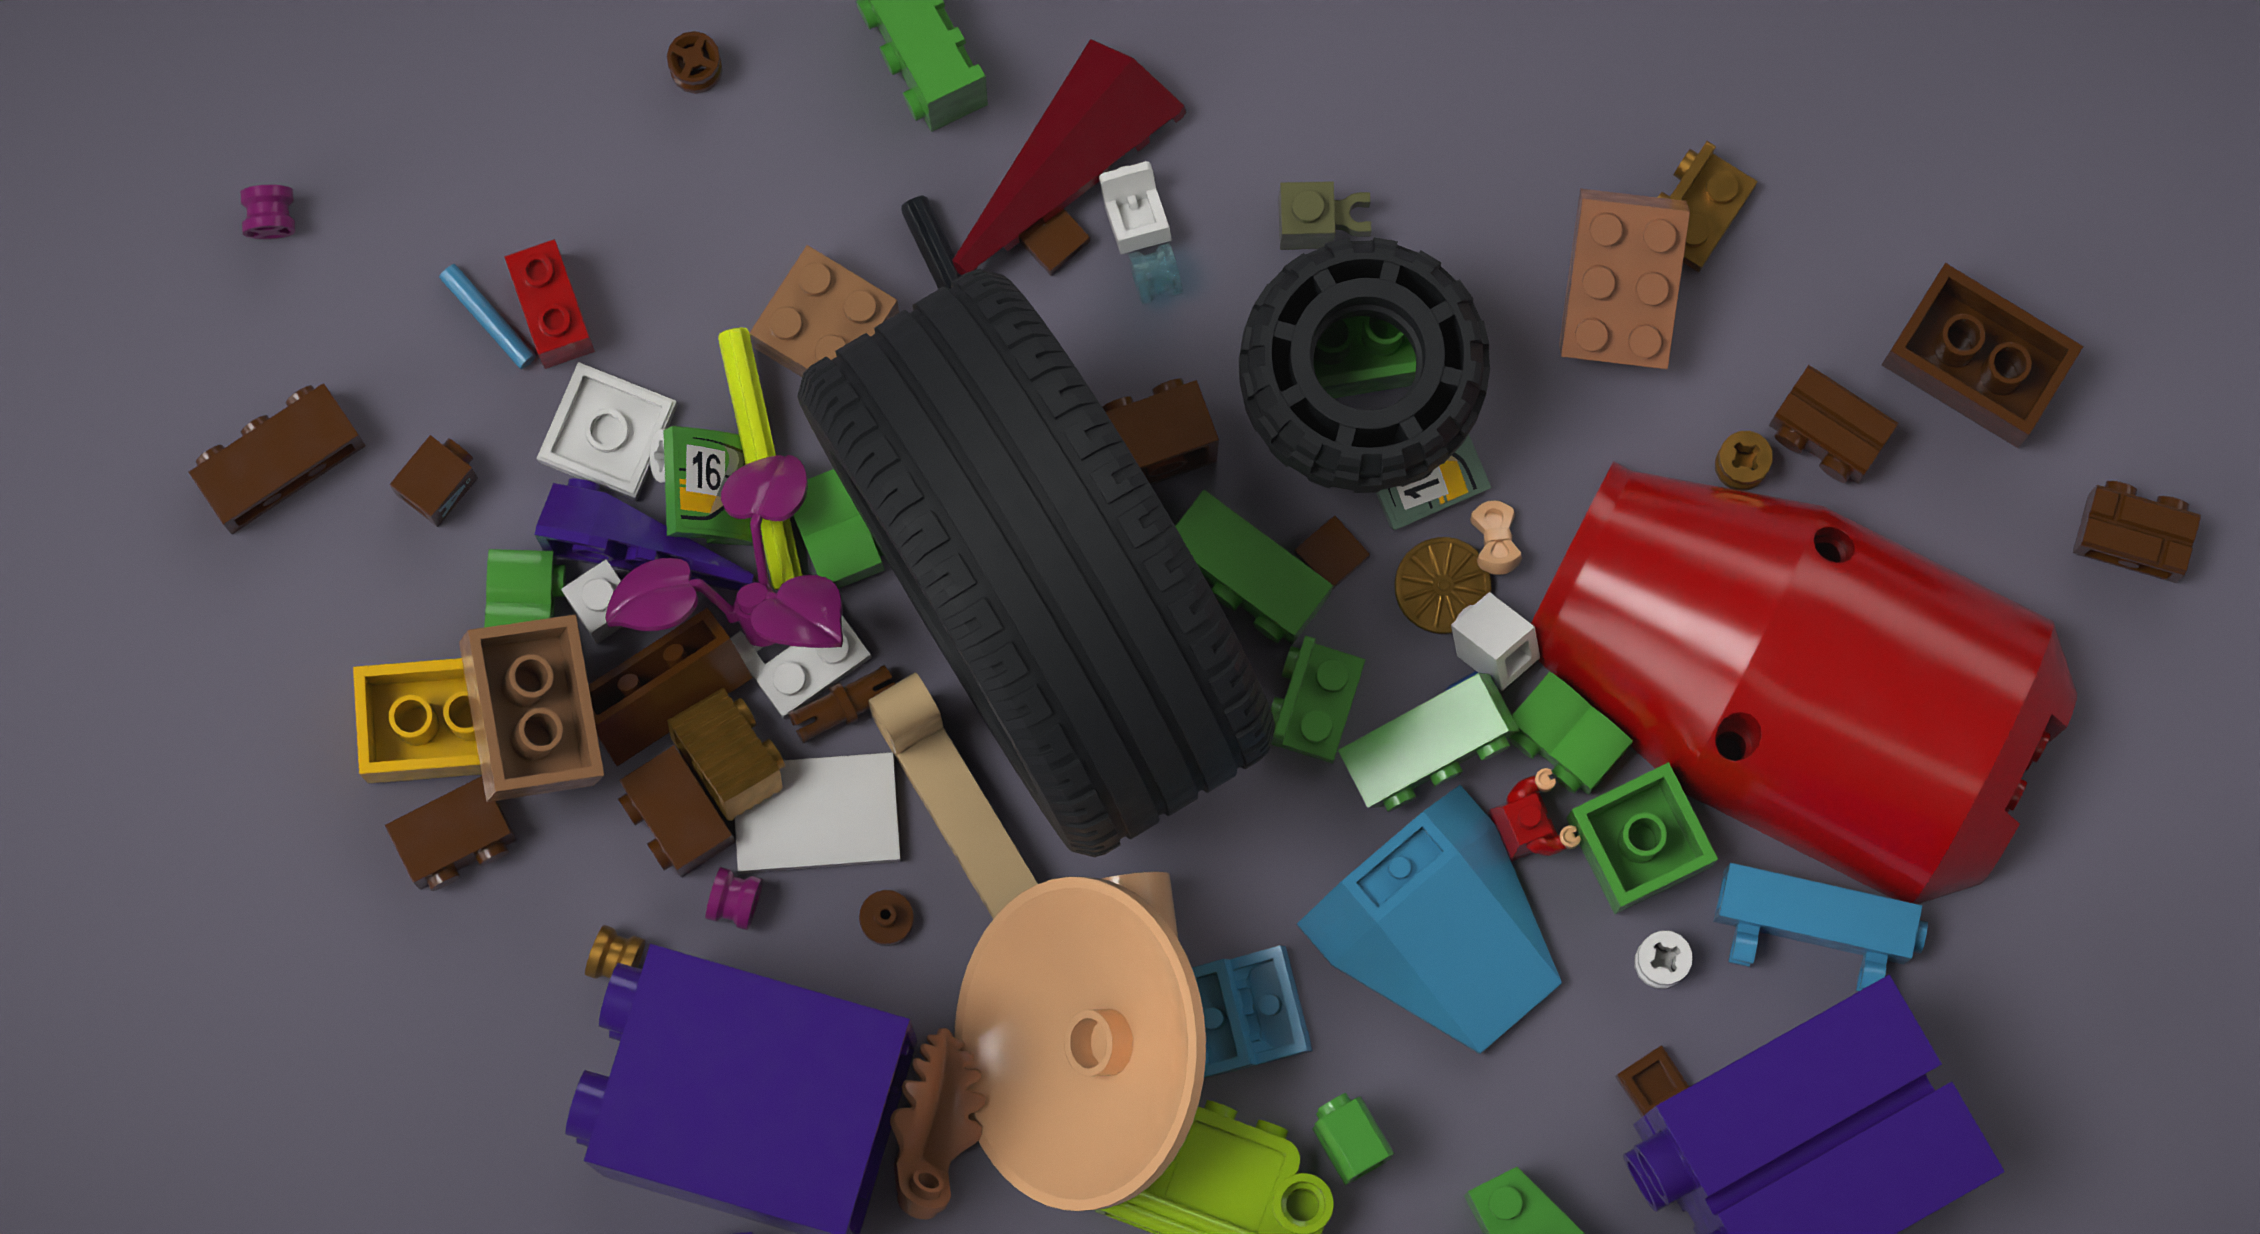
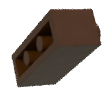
(275, 457)
(662, 681)

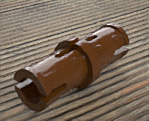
(839, 705)

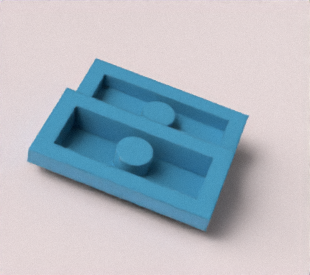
(1250, 1011)

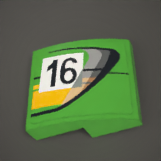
(695, 473)

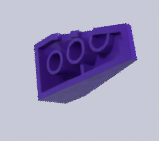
(597, 527)

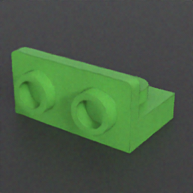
(1317, 699)

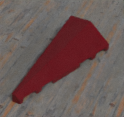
(1091, 123)

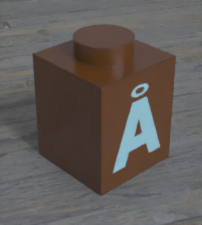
(435, 479)

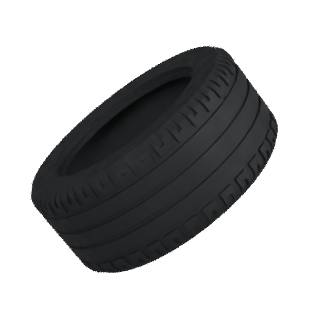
(1039, 560)

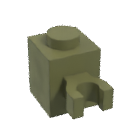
(1312, 215)

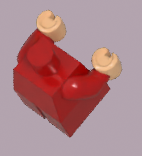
(1524, 820)

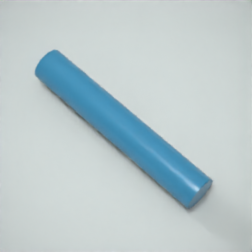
(487, 316)

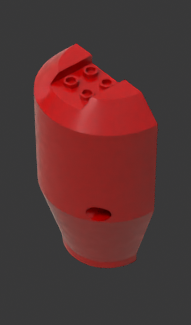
(1865, 692)

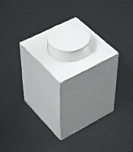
(590, 598)
(1495, 640)

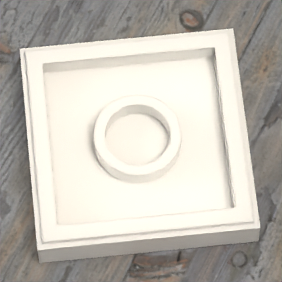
(606, 431)

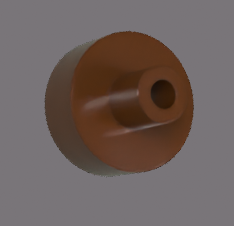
(889, 931)

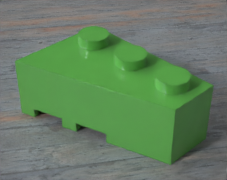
(930, 58)
(1516, 1206)

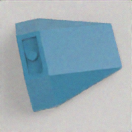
(1440, 926)

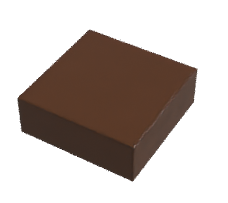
(1054, 241)
(1332, 552)
(1651, 1080)

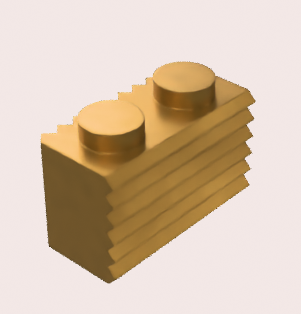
(726, 753)

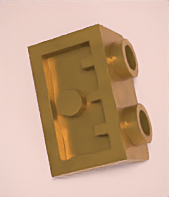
(1714, 197)

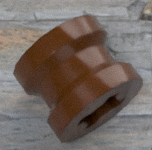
(689, 53)

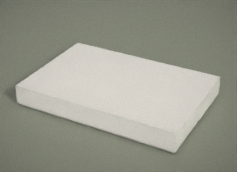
(823, 816)

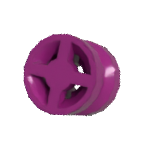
(267, 211)
(734, 898)

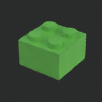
(1642, 838)

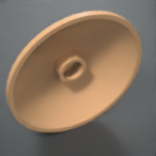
(1084, 1038)

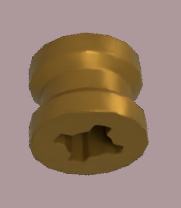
(1735, 467)
(610, 950)

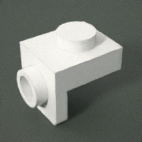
(1134, 207)

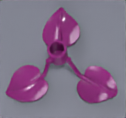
(801, 612)

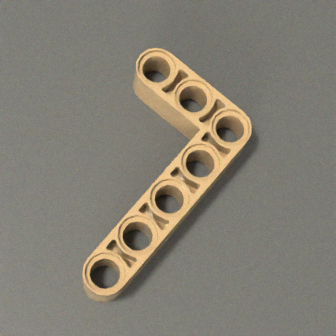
(950, 793)

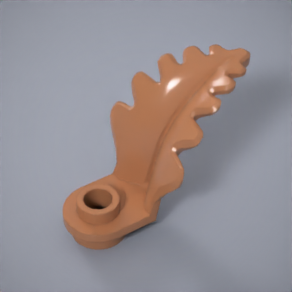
(935, 1124)

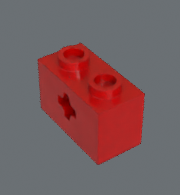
(549, 304)

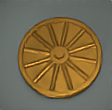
(1439, 582)

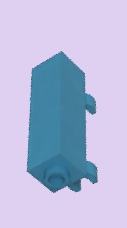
(1818, 915)

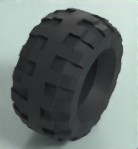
(1348, 444)

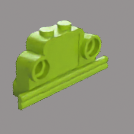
(1230, 1183)

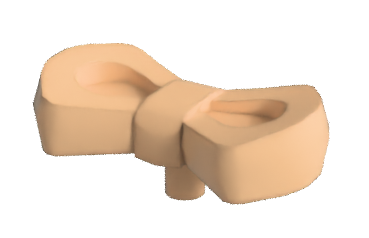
(1499, 551)

